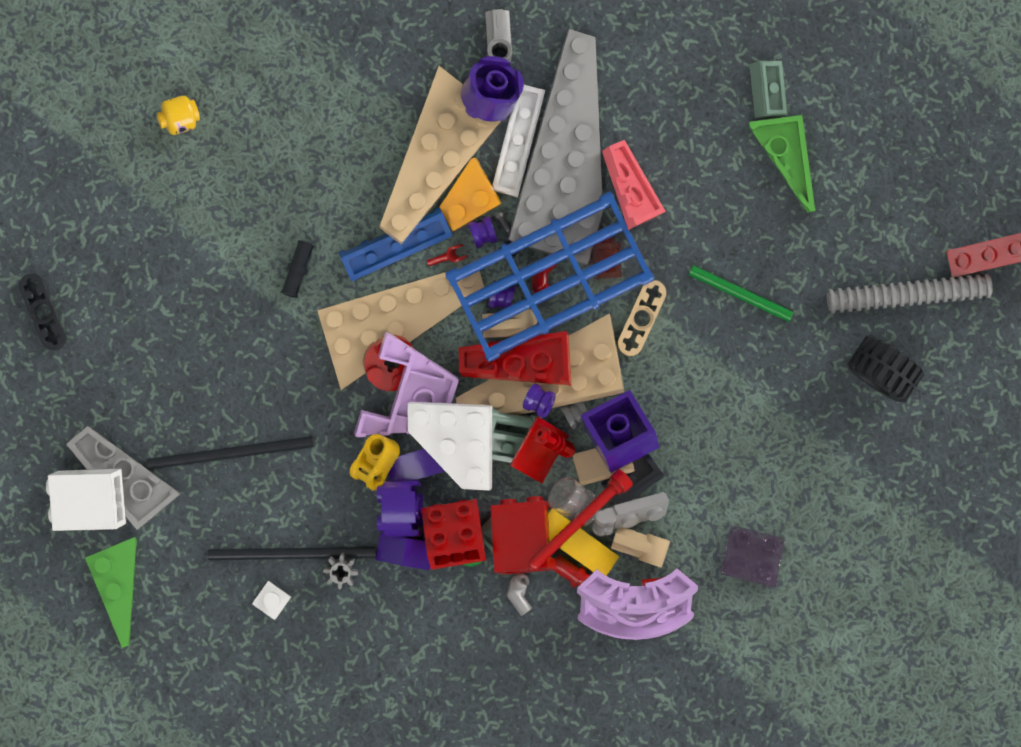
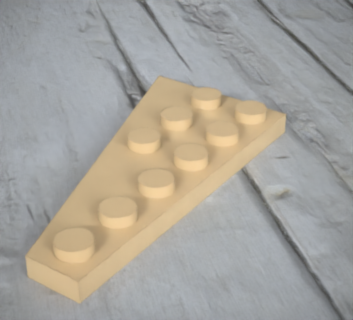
(436, 155)
(399, 311)
(593, 374)

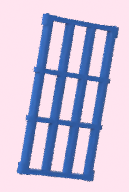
(566, 252)

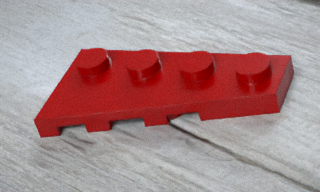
(535, 361)

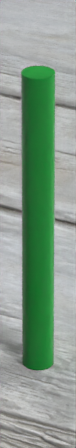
(741, 293)

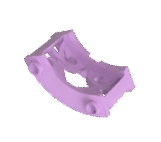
(636, 610)

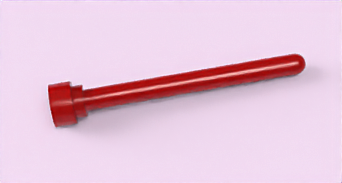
(618, 484)

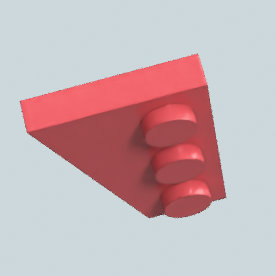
(631, 186)

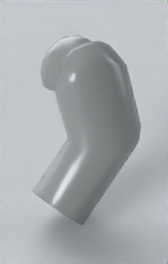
(516, 593)

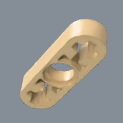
(656, 302)

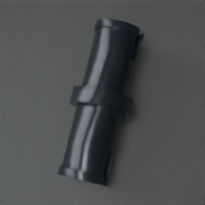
(297, 269)

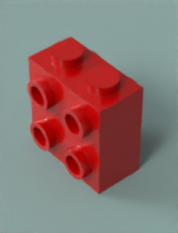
(453, 534)

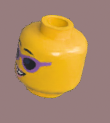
(178, 115)

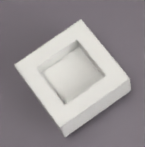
(271, 600)

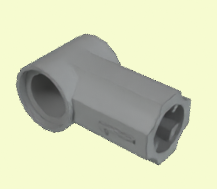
(498, 32)

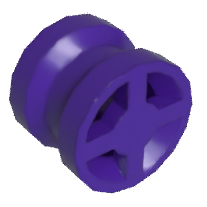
(482, 232)
(502, 299)
(539, 400)

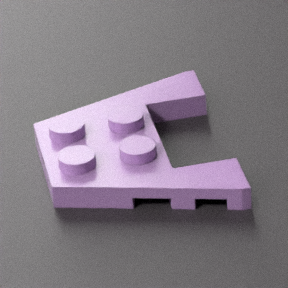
(420, 382)

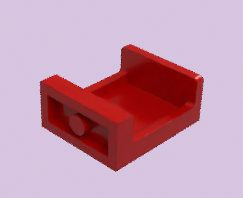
(519, 534)

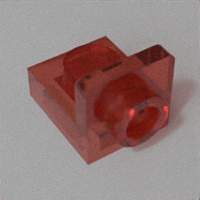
(603, 250)

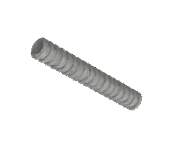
(910, 293)

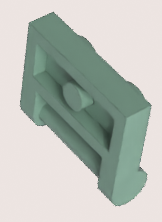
(506, 443)

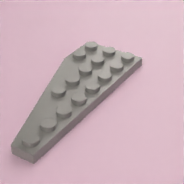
(566, 153)

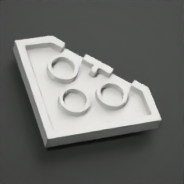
(456, 439)

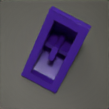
(402, 552)

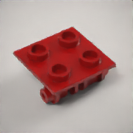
(541, 449)

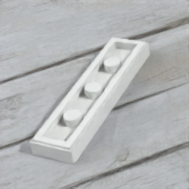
(518, 142)

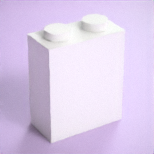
(86, 499)

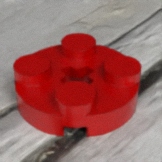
(378, 372)

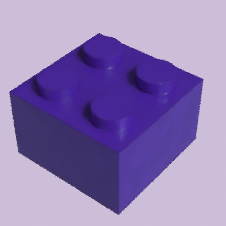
(620, 431)

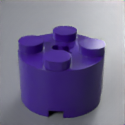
(491, 89)
(400, 508)

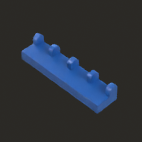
(385, 250)

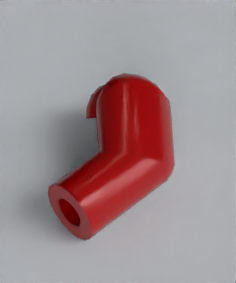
(540, 280)

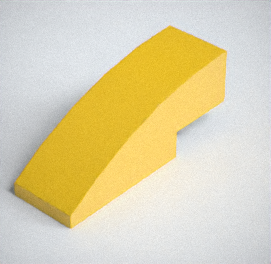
(582, 546)

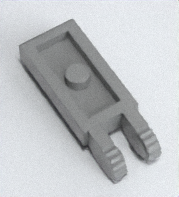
(630, 513)

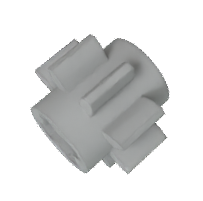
(347, 566)

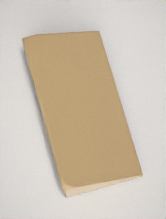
(591, 467)

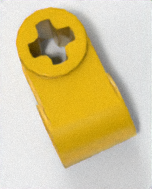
(374, 461)

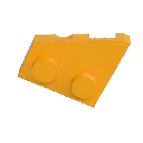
(469, 197)

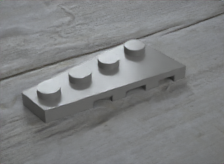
(142, 490)

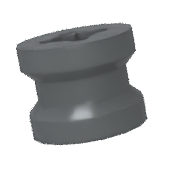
(572, 413)

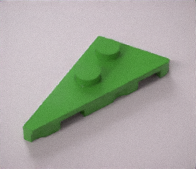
(786, 147)
(114, 577)

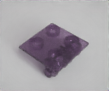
(752, 556)

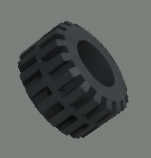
(885, 369)

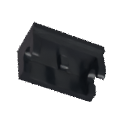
(643, 477)

